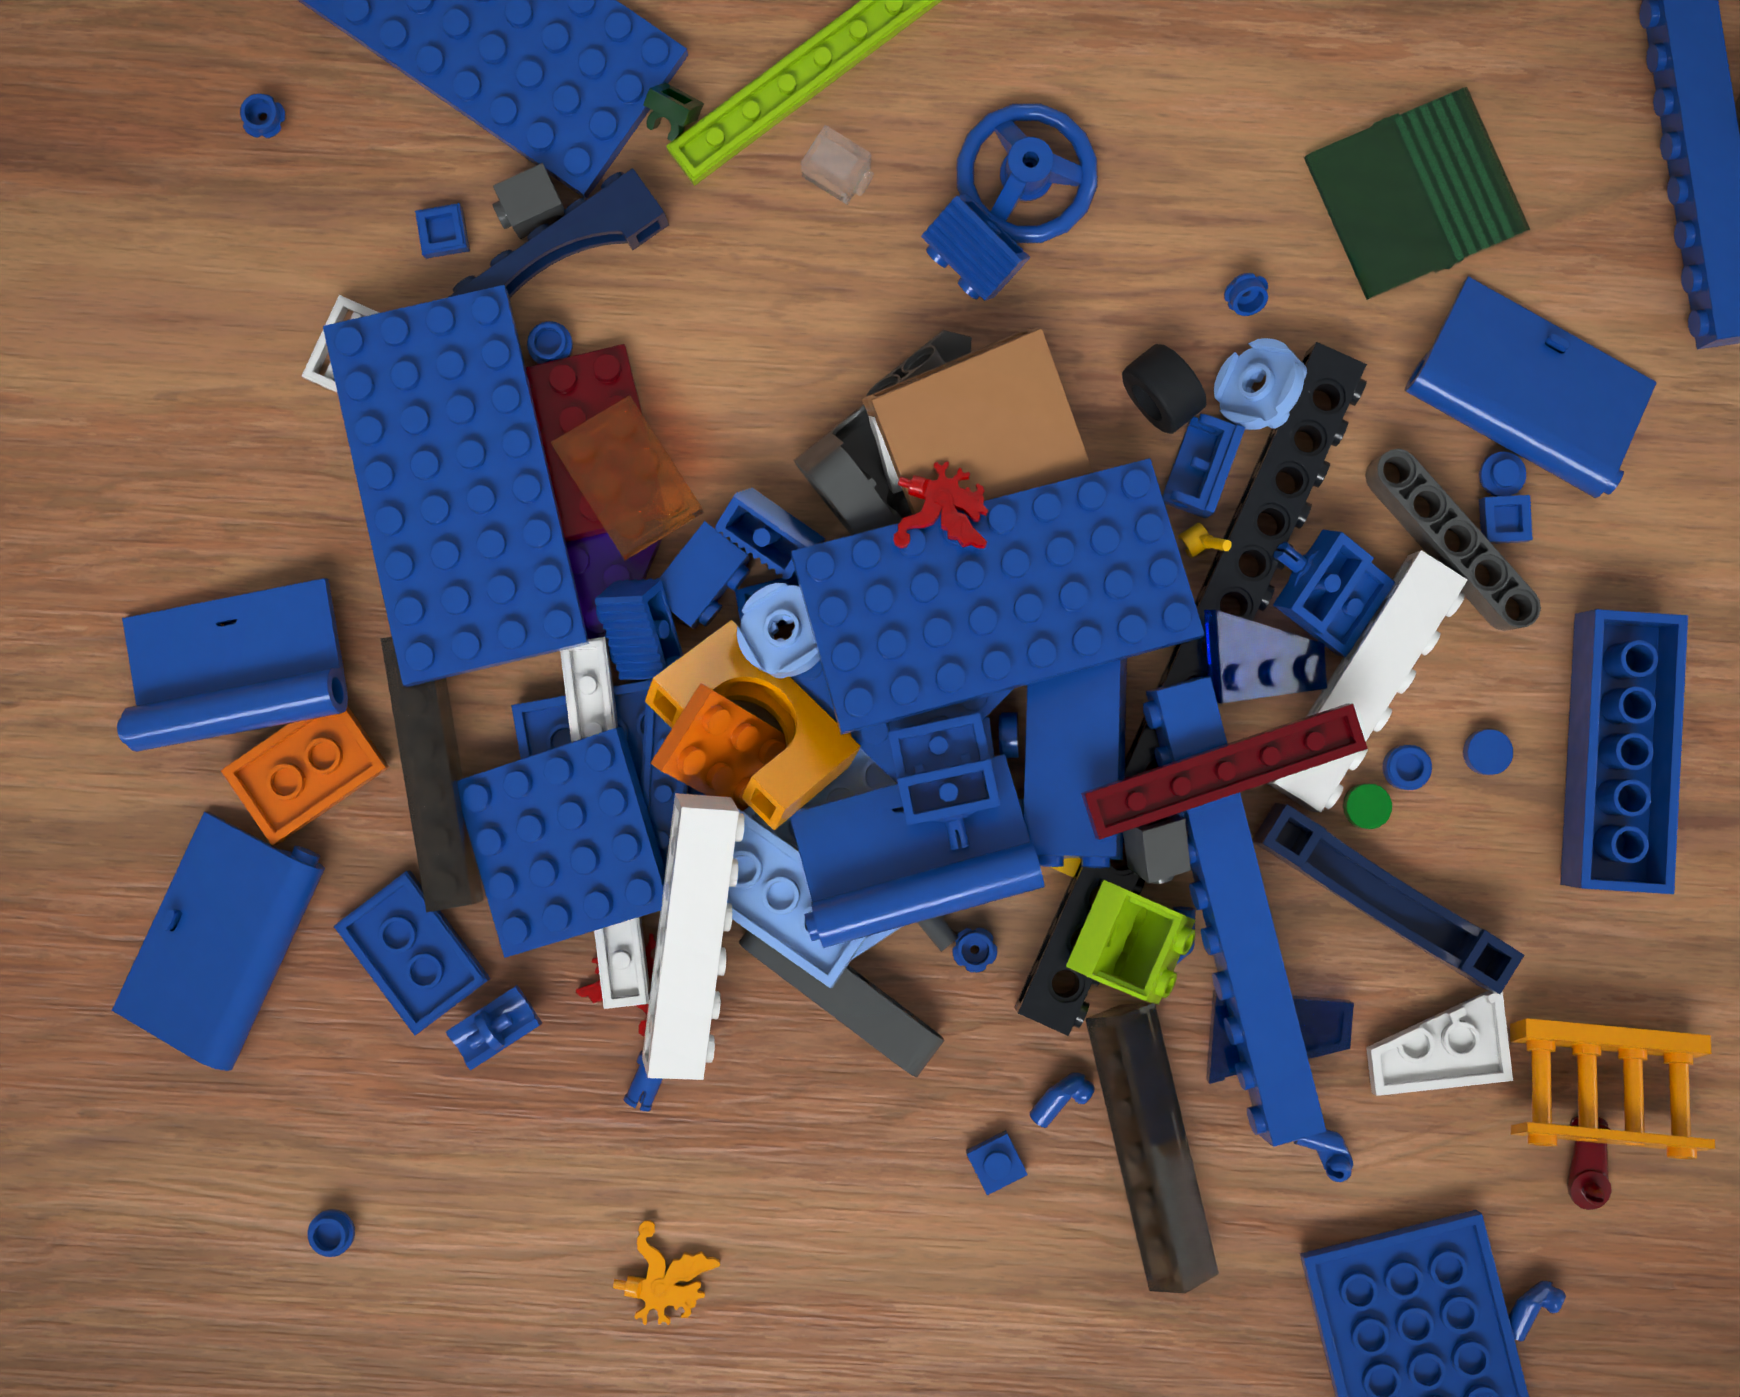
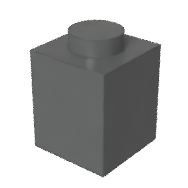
(528, 201)
(1158, 849)

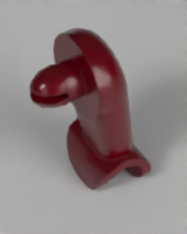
(1588, 1173)

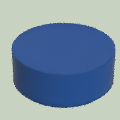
(1009, 734)
(1488, 752)
(1407, 767)

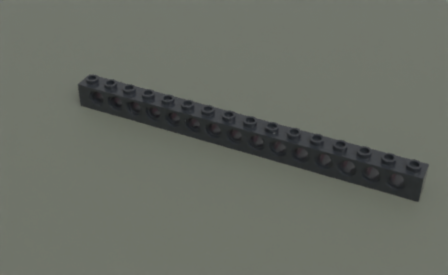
(1341, 380)

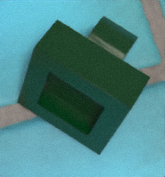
(673, 105)

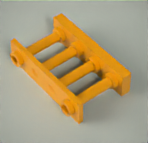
(1633, 1048)

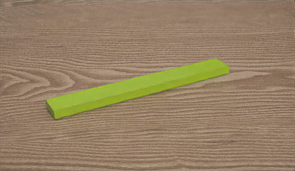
(791, 83)

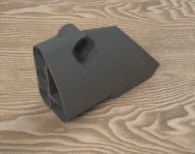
(847, 462)

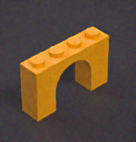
(814, 744)

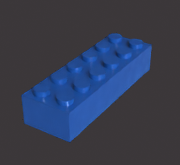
(1624, 751)

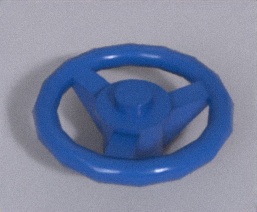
(1031, 169)

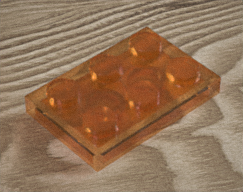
(627, 477)

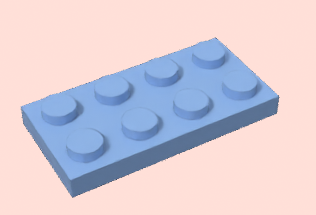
(773, 900)

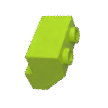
(1132, 943)

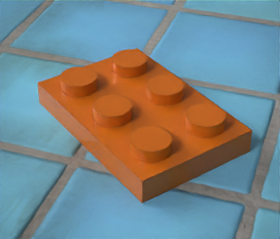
(718, 746)
(304, 772)

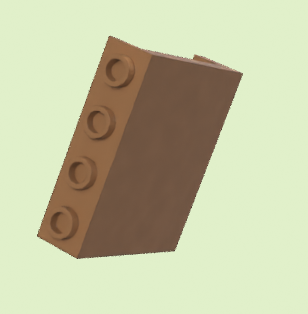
(985, 413)

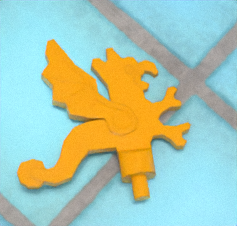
(661, 1289)

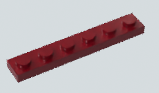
(1224, 771)

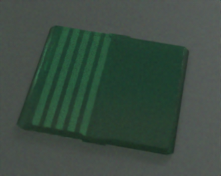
(1416, 193)

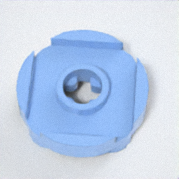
(1275, 399)
(759, 624)

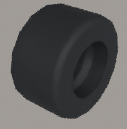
(1164, 388)

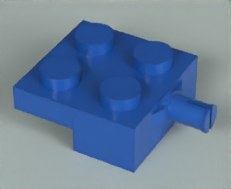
(1332, 589)
(944, 773)

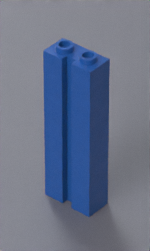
(1071, 748)

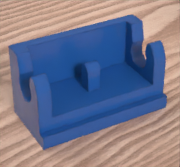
(1202, 465)

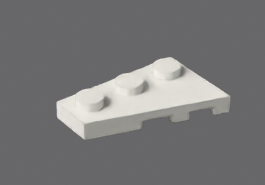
(1445, 1051)

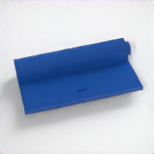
(1533, 389)
(260, 670)
(880, 874)
(218, 941)

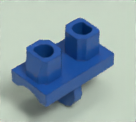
(494, 1027)

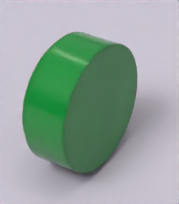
(1367, 806)

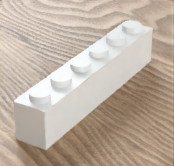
(1380, 667)
(690, 936)

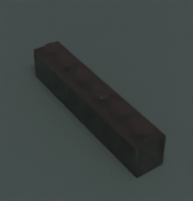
(430, 777)
(1152, 1147)

